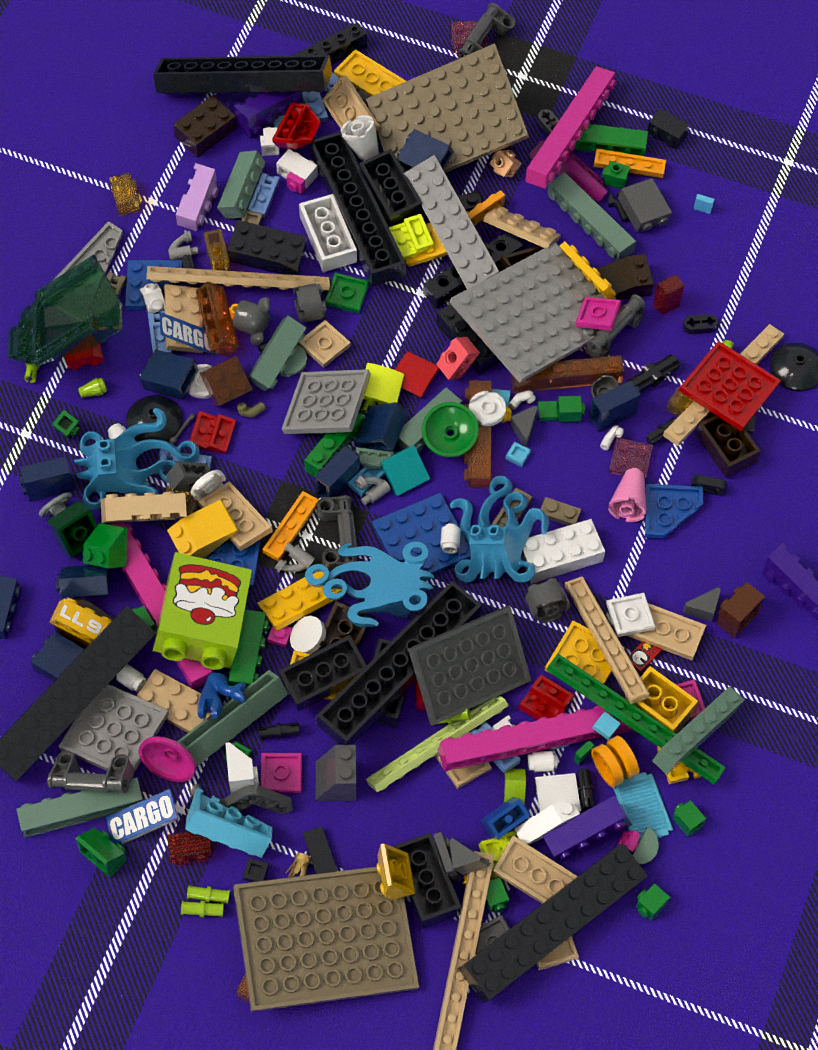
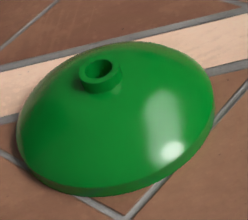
(445, 418)

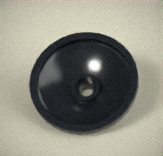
(795, 374)
(141, 413)

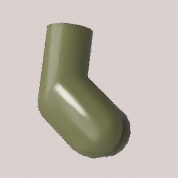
(250, 412)

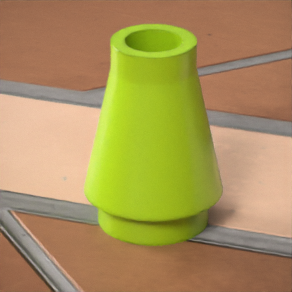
(93, 388)

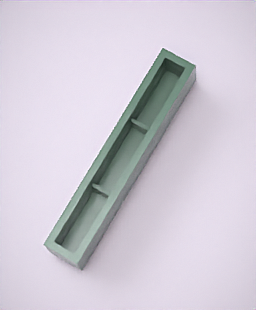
(591, 217)
(234, 717)
(698, 730)
(74, 809)

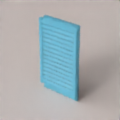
(643, 805)

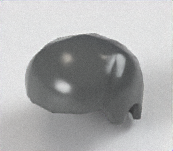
(603, 385)

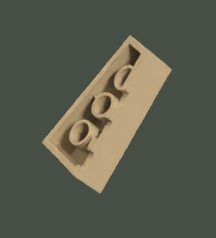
(143, 508)

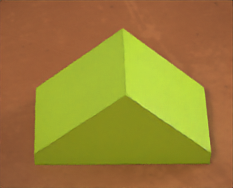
(515, 784)

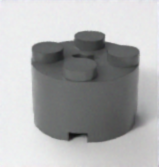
(309, 303)
(547, 601)

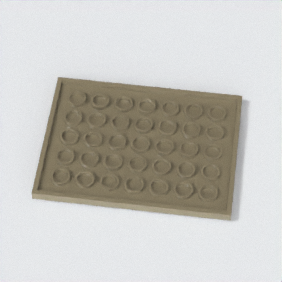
(458, 103)
(323, 939)

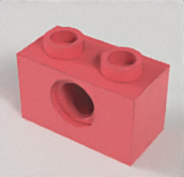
(457, 358)

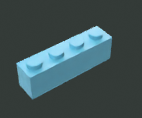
(227, 825)

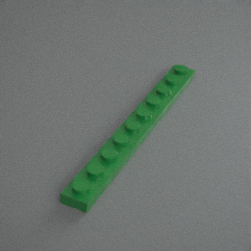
(630, 714)

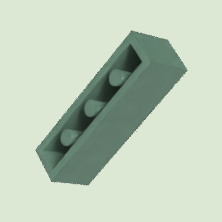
(241, 184)
(276, 353)
(412, 431)

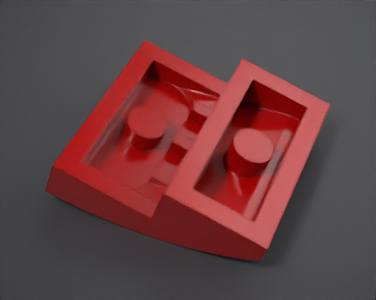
(417, 374)
(212, 432)
(545, 699)

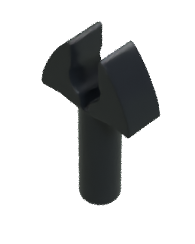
(614, 203)

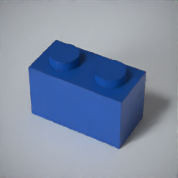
(505, 818)

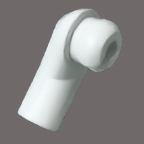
(520, 397)
(609, 437)

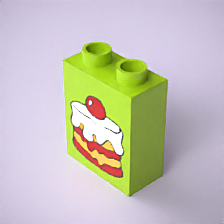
(202, 611)

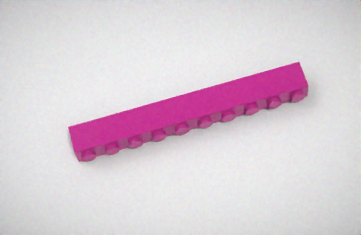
(570, 127)
(151, 594)
(522, 738)

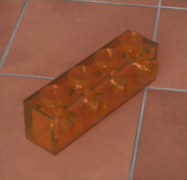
(217, 319)

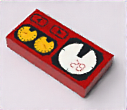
(643, 656)

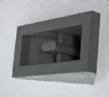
(523, 423)
(703, 606)
(466, 860)

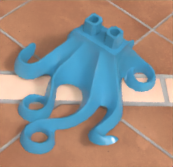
(114, 460)
(497, 547)
(393, 587)

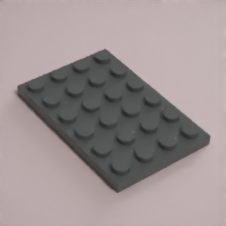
(469, 665)

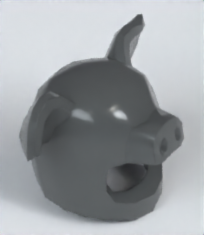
(253, 319)

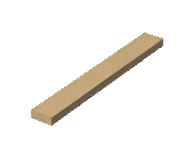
(607, 640)

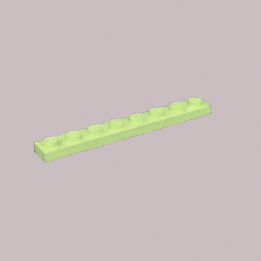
(429, 747)

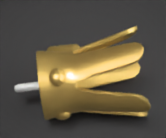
(301, 862)

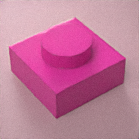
(295, 183)
(280, 637)
(630, 840)

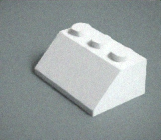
(240, 769)

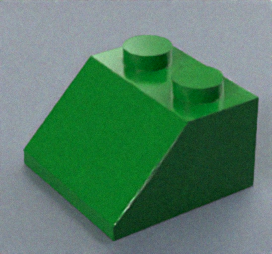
(106, 546)
(101, 851)

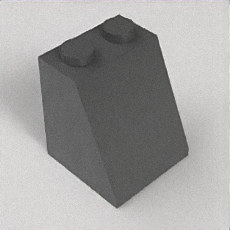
(337, 774)

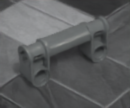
(499, 21)
(628, 314)
(345, 527)
(66, 774)

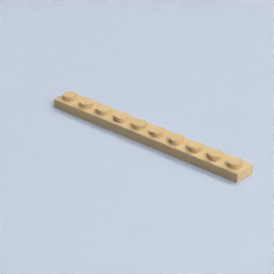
(232, 278)
(695, 413)
(463, 950)

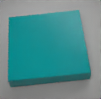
(405, 470)

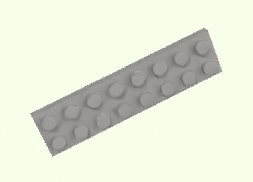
(451, 222)

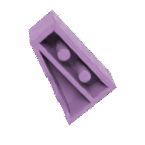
(198, 198)

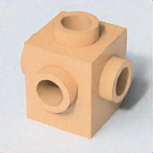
(505, 163)

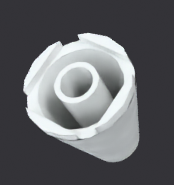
(361, 137)

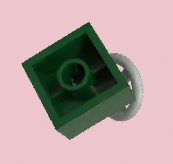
(69, 524)

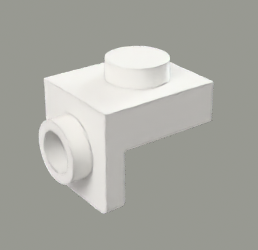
(153, 298)

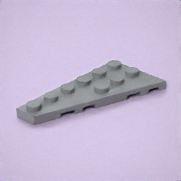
(102, 245)

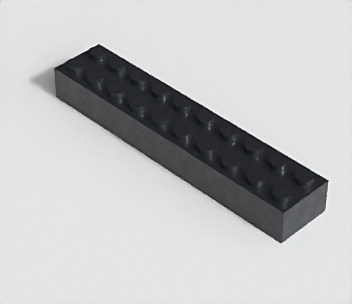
(243, 74)
(359, 209)
(392, 668)
(72, 692)
(552, 922)

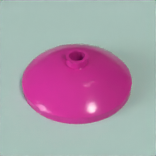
(167, 759)

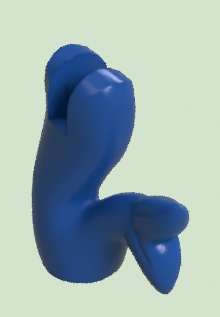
(209, 699)

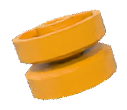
(615, 761)

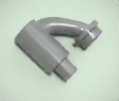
(177, 252)
(373, 494)
(298, 554)

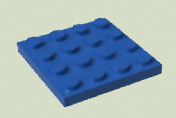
(421, 524)

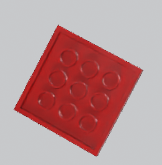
(729, 385)

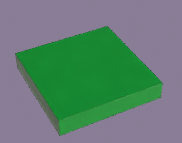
(347, 293)

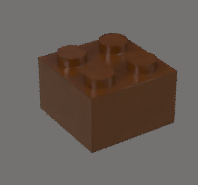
(225, 381)
(740, 609)

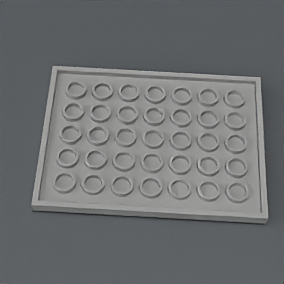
(530, 311)

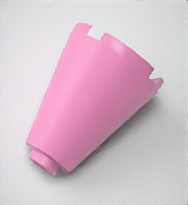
(629, 497)

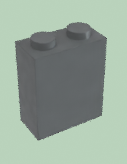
(644, 205)

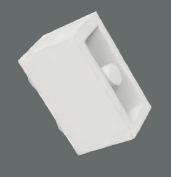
(298, 165)

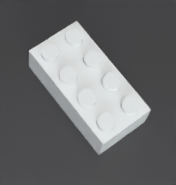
(328, 233)
(563, 550)

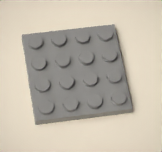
(326, 402)
(113, 726)

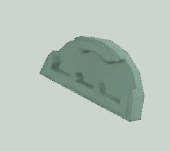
(296, 363)
(371, 458)
(647, 847)

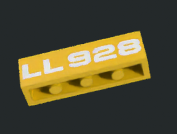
(78, 620)

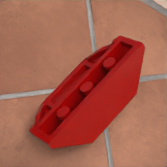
(296, 127)

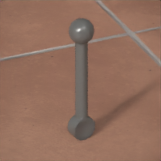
(173, 440)

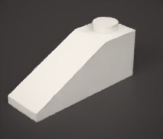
(546, 820)

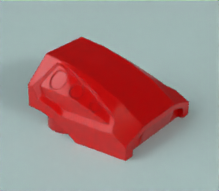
(91, 356)

